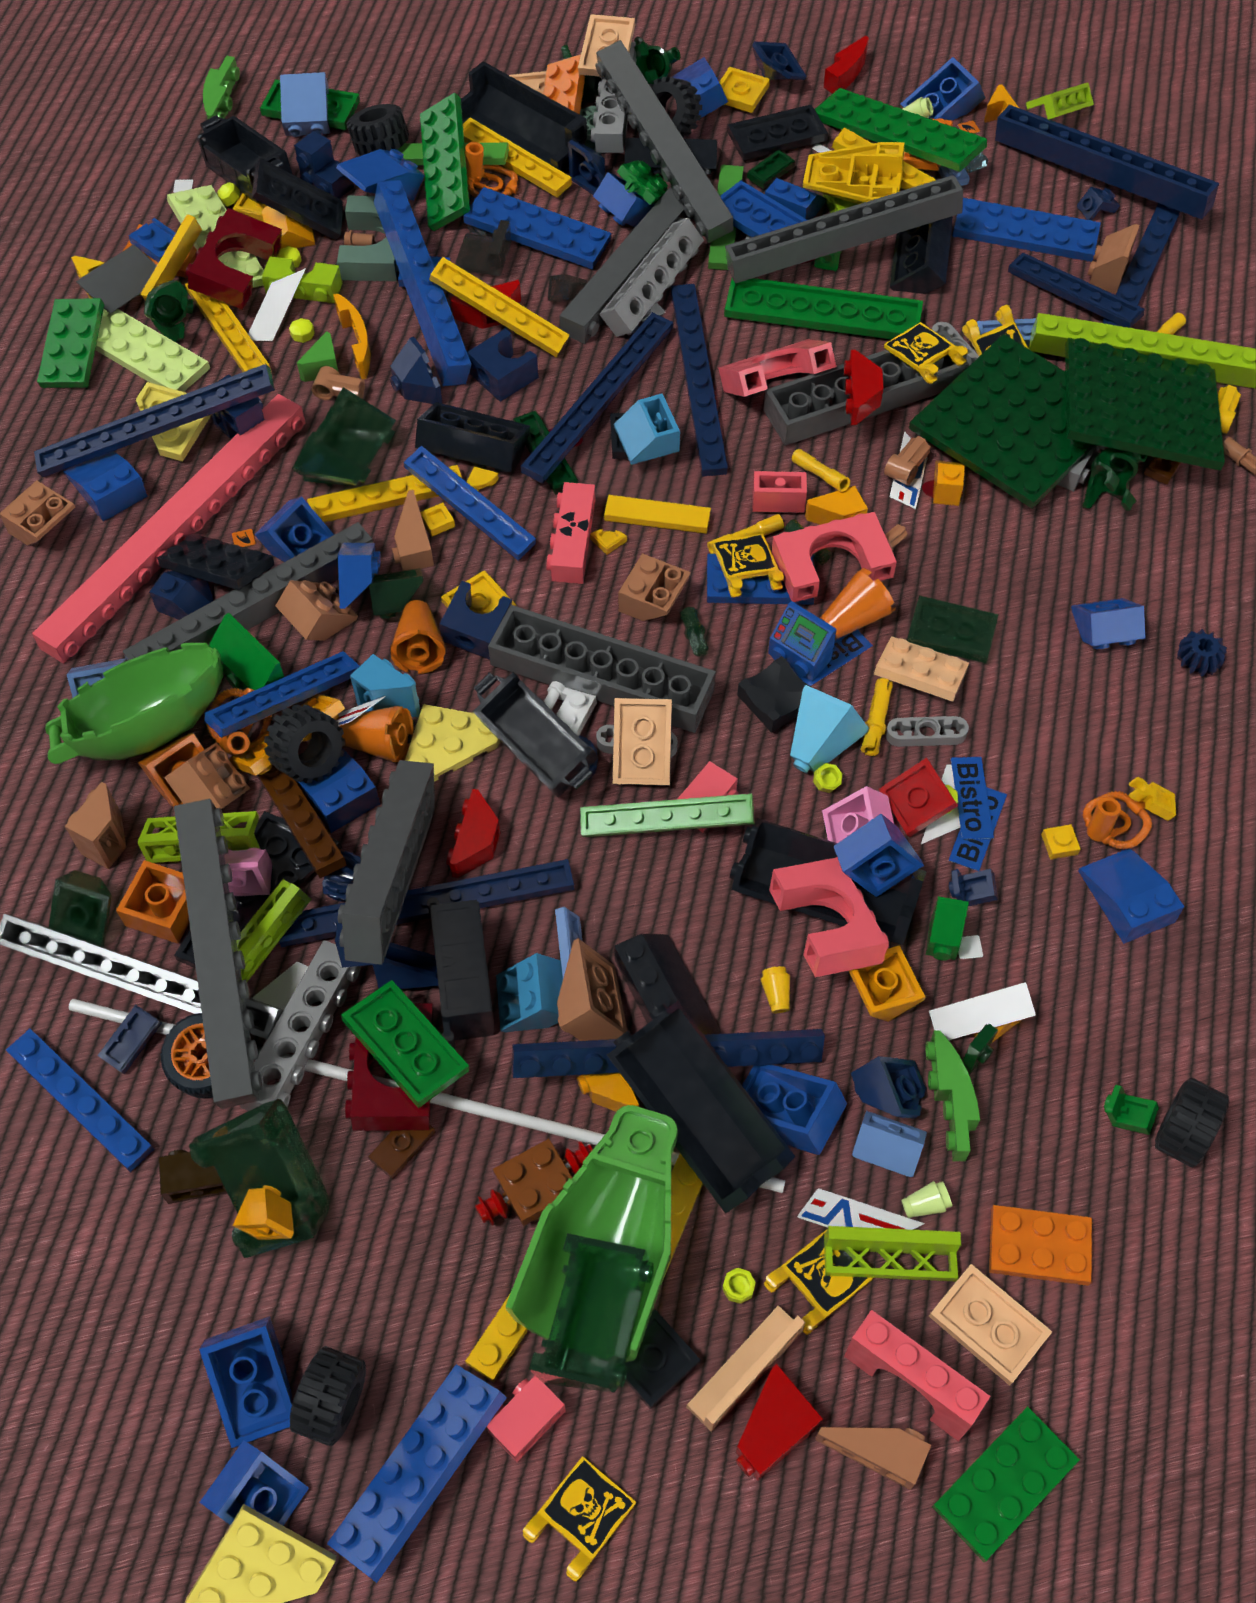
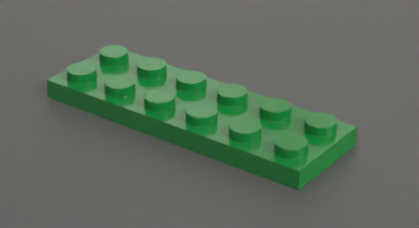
(444, 162)

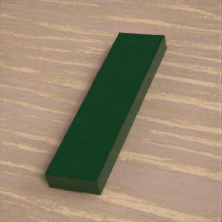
(537, 433)

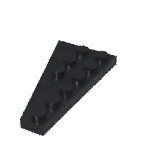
(287, 864)

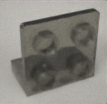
(486, 253)

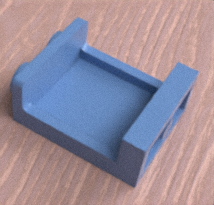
(304, 103)

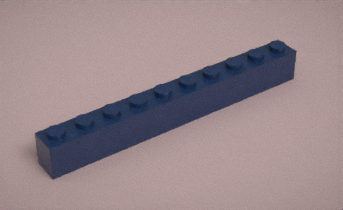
(1106, 162)

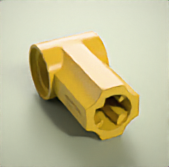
(1228, 400)

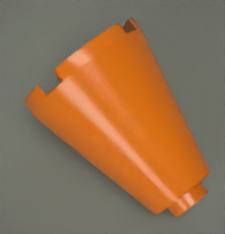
(858, 604)
(417, 640)
(380, 733)

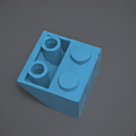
(648, 430)
(380, 679)
(529, 994)

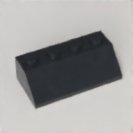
(703, 149)
(921, 257)
(471, 436)
(660, 976)

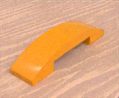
(350, 317)

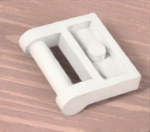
(574, 709)

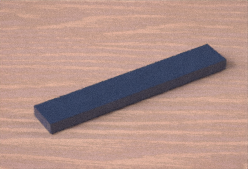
(1076, 290)

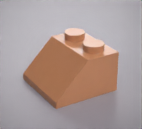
(1112, 259)

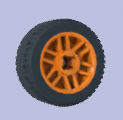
(186, 1058)

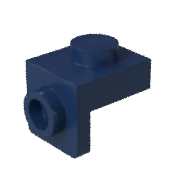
(1097, 200)
(973, 887)

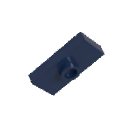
(129, 1039)

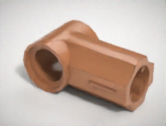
(330, 383)
(905, 464)

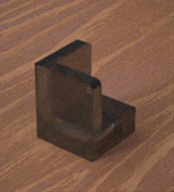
(564, 287)

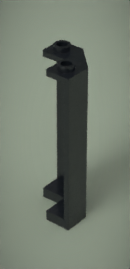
(522, 115)
(778, 846)
(716, 1119)

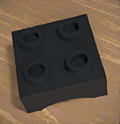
(773, 694)

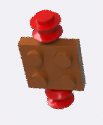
(531, 1181)

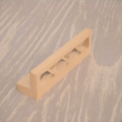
(745, 1367)

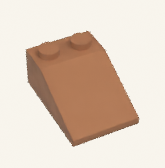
(590, 996)

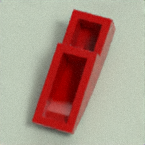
(846, 65)

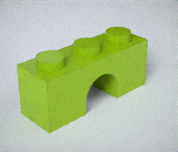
(314, 286)

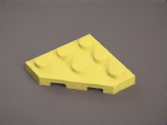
(179, 440)
(449, 739)
(261, 1564)

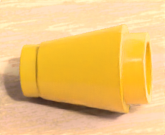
(777, 988)

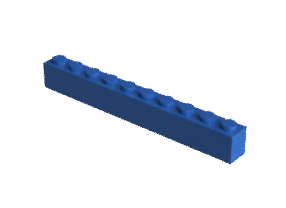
(426, 296)

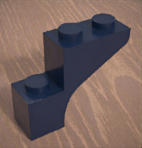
(401, 964)

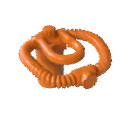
(475, 171)
(236, 742)
(1101, 824)

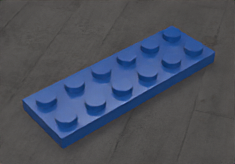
(539, 228)
(1027, 229)
(416, 1472)

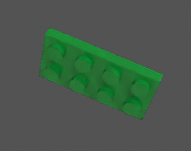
(340, 105)
(70, 343)
(405, 1043)
(1005, 1484)

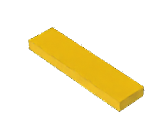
(174, 254)
(657, 514)

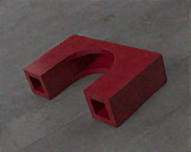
(232, 233)
(377, 1105)

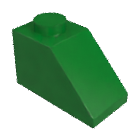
(946, 928)

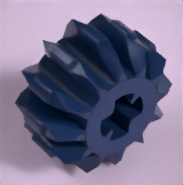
(1201, 652)
(336, 882)

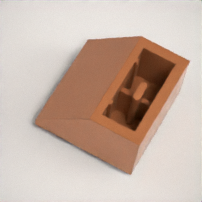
(35, 513)
(651, 588)
(314, 609)
(208, 777)
(98, 827)

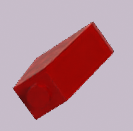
(775, 1426)

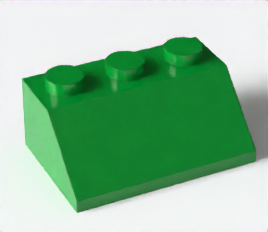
(243, 657)

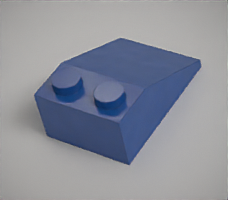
(707, 84)
(950, 90)
(383, 166)
(107, 484)
(342, 794)
(1132, 894)
(796, 1105)
(248, 1381)

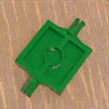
(642, 181)

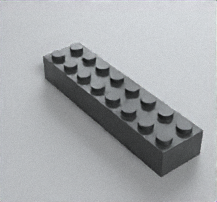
(819, 400)
(599, 665)
(387, 863)

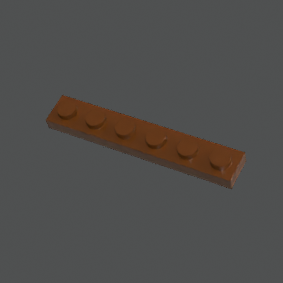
(303, 822)

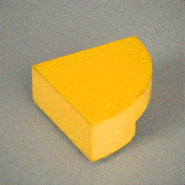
(482, 478)
(608, 540)

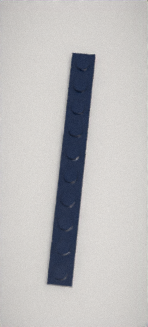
(1147, 255)
(698, 381)
(596, 398)
(154, 420)
(487, 889)
(733, 1048)

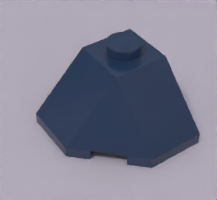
(777, 61)
(585, 166)
(414, 376)
(180, 594)
(890, 1086)

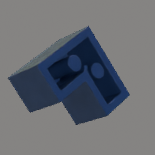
(319, 166)
(239, 417)

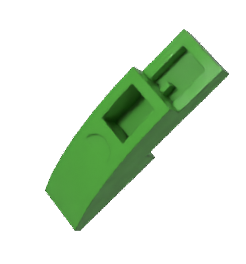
(219, 87)
(954, 1087)

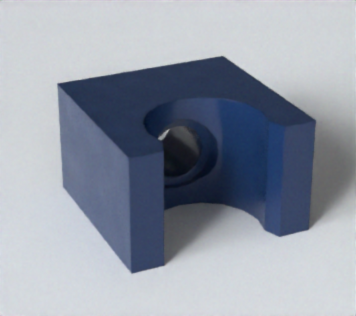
(497, 370)
(470, 629)

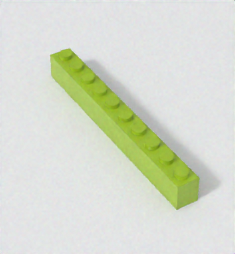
(1231, 362)

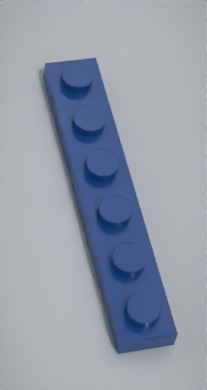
(470, 503)
(280, 694)
(80, 1100)

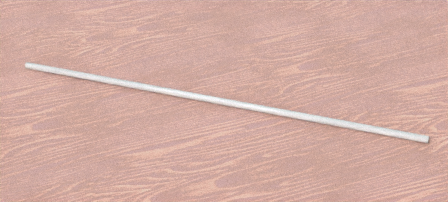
(441, 1099)

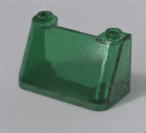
(345, 441)
(261, 1151)
(594, 1315)

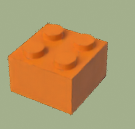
(156, 903)

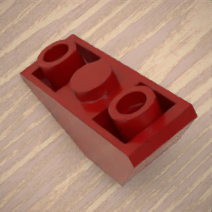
(468, 314)
(863, 386)
(474, 837)

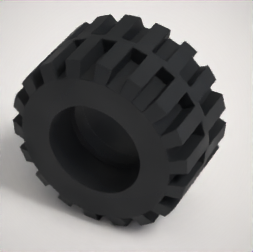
(686, 100)
(378, 128)
(289, 732)
(1192, 1122)
(327, 1396)

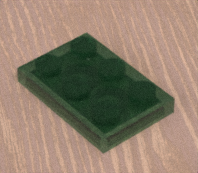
(953, 629)

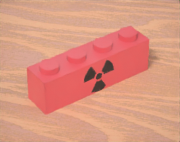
(572, 534)

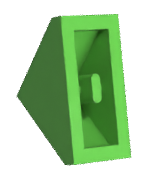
(318, 356)

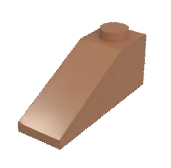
(411, 539)
(887, 1451)

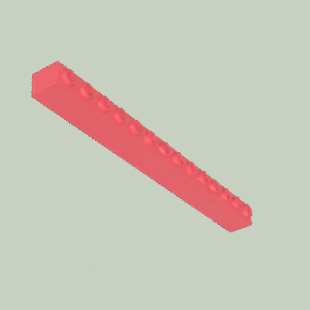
(180, 516)

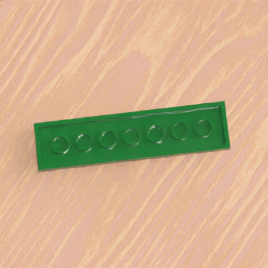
(887, 123)
(822, 308)

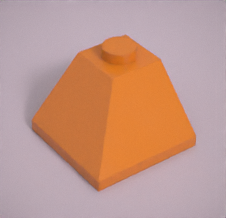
(166, 760)

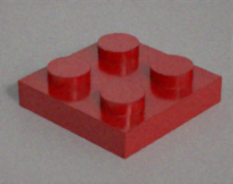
(918, 797)

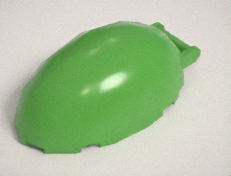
(137, 705)

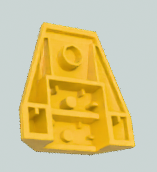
(857, 172)

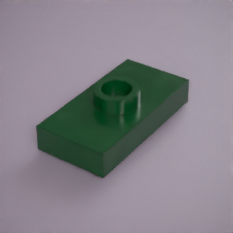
(770, 169)
(980, 1048)

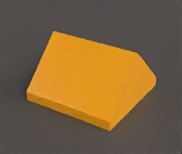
(293, 232)
(888, 987)

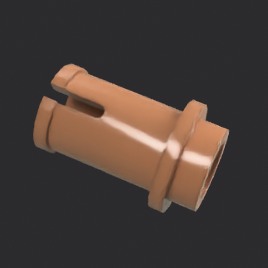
(358, 239)

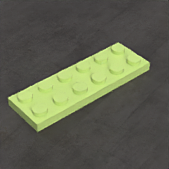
(206, 208)
(148, 352)

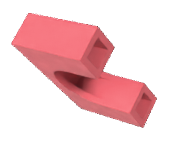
(750, 374)
(858, 535)
(825, 884)
(885, 1347)

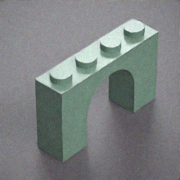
(370, 261)

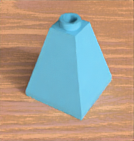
(823, 729)

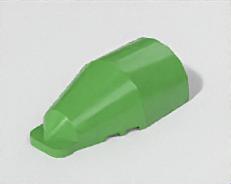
(612, 1198)

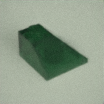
(393, 591)
(81, 906)

